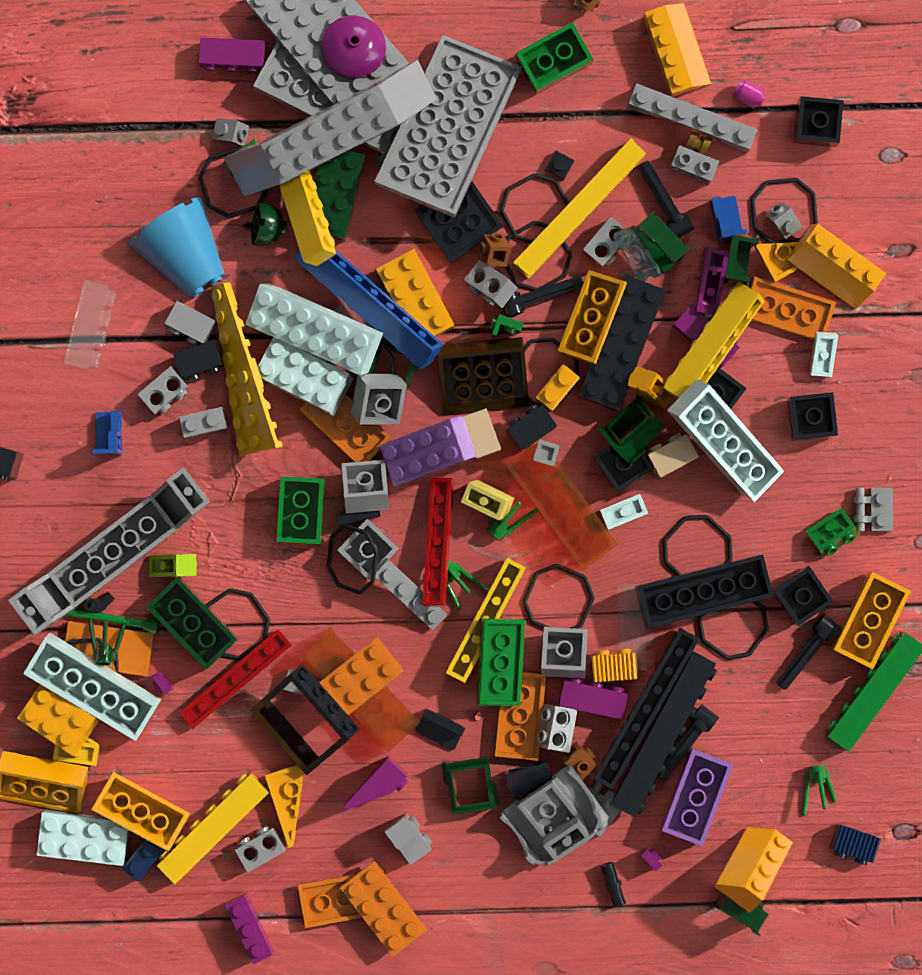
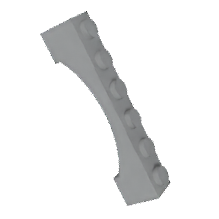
(714, 125)

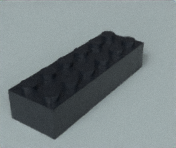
(609, 377)
(704, 591)

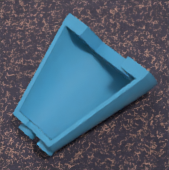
(182, 247)

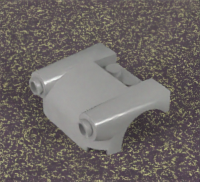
(555, 818)

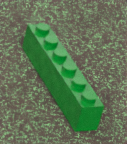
(875, 690)

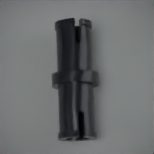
(613, 884)

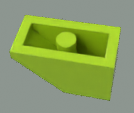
(172, 565)

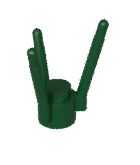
(104, 654)

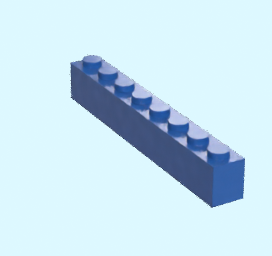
(376, 308)

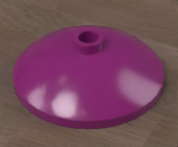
(353, 59)

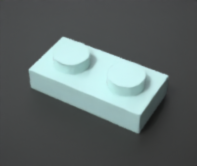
(823, 354)
(623, 511)

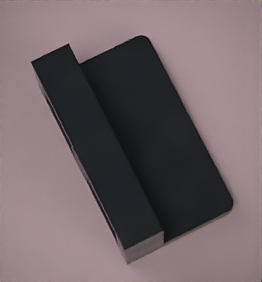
(440, 729)

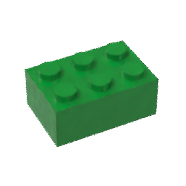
(554, 58)
(300, 510)

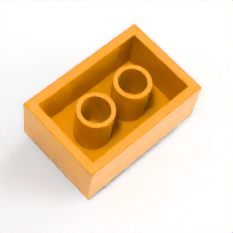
(58, 720)

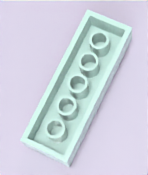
(314, 328)
(725, 440)
(92, 686)

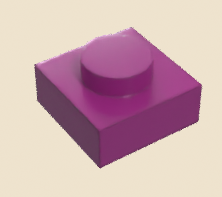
(161, 683)
(652, 858)

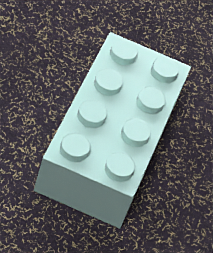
(304, 376)
(82, 838)

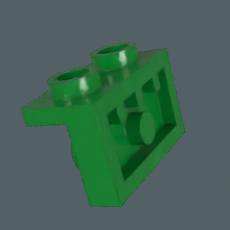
(509, 324)
(832, 533)

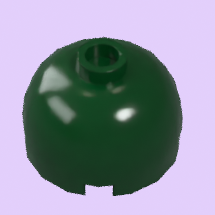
(267, 225)

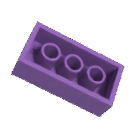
(428, 450)
(696, 796)

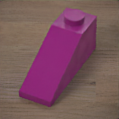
(711, 280)

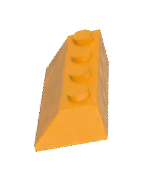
(676, 49)
(836, 266)
(592, 317)
(42, 782)
(141, 812)
(753, 866)

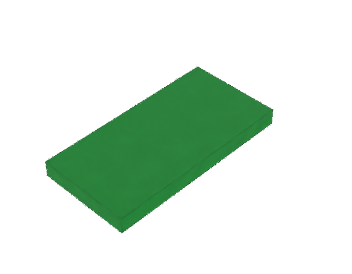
(500, 661)

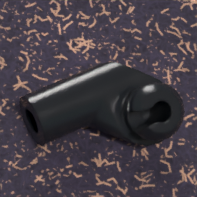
(98, 605)

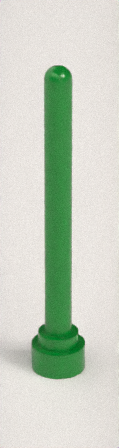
(149, 624)

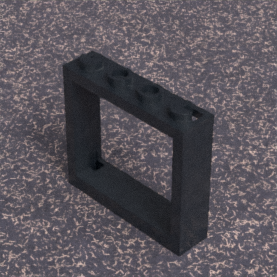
(284, 732)

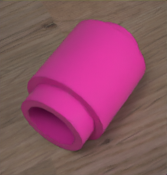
(749, 94)

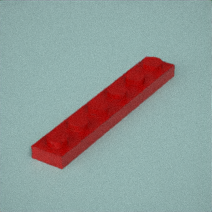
(438, 542)
(235, 678)

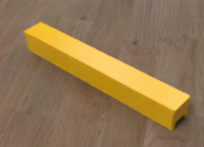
(579, 208)

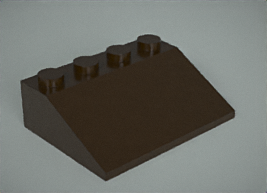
(483, 375)

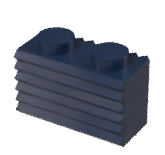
(855, 844)
(142, 860)

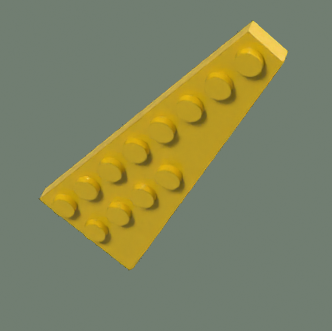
(245, 386)

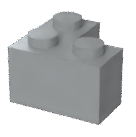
(408, 838)

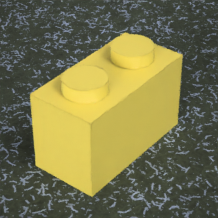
(487, 499)

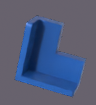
(726, 218)
(108, 433)

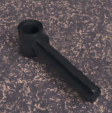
(677, 222)
(518, 302)
(825, 630)
(702, 721)

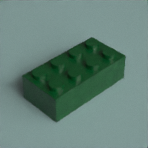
(337, 190)
(192, 622)

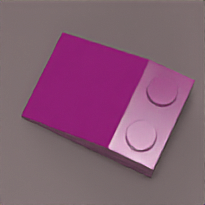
(380, 783)

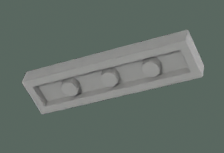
(408, 593)

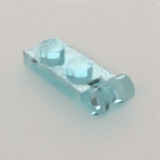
(636, 253)

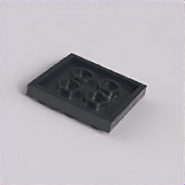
(466, 230)

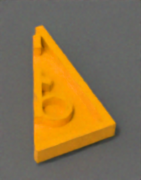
(775, 258)
(285, 792)

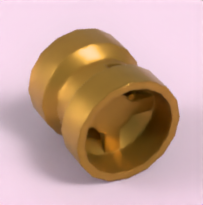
(698, 143)

